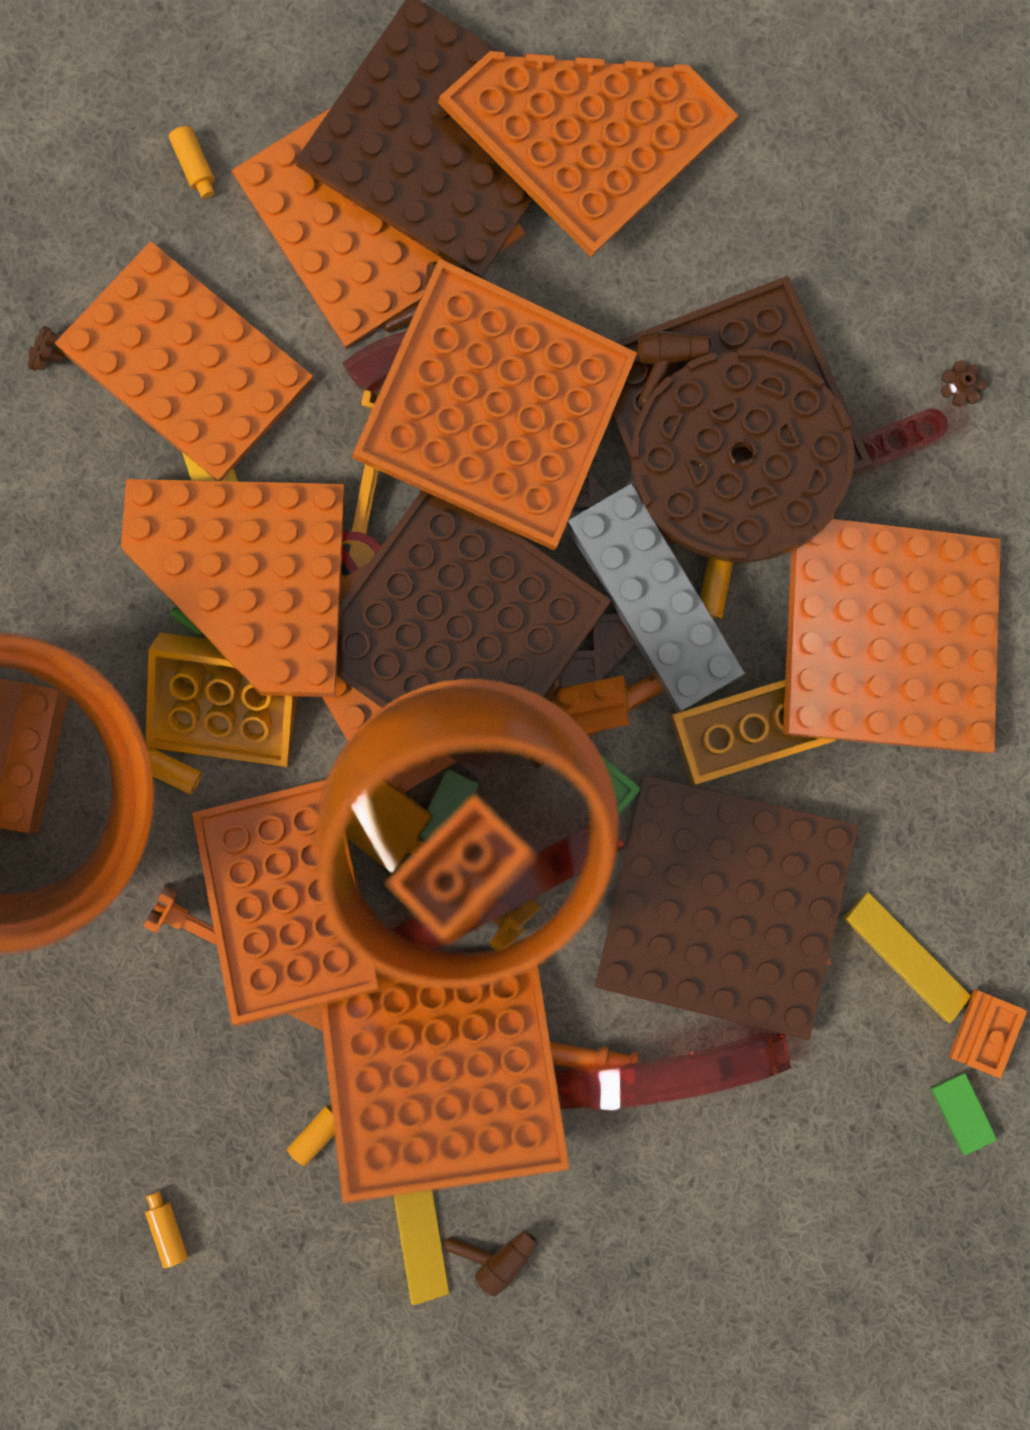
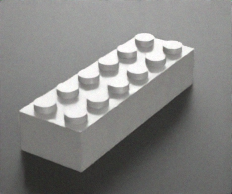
(654, 598)

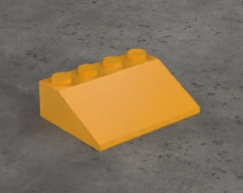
(210, 708)

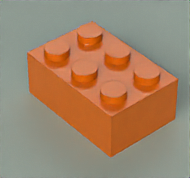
(462, 870)

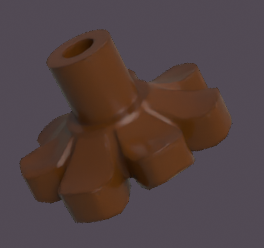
(44, 350)
(963, 384)

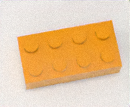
(736, 733)

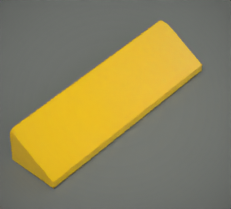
(907, 957)
(421, 1246)

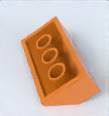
(28, 747)

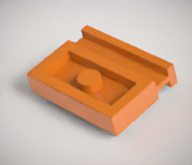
(596, 703)
(987, 1033)

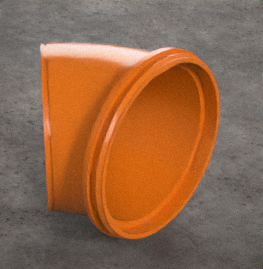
(439, 720)
(70, 904)

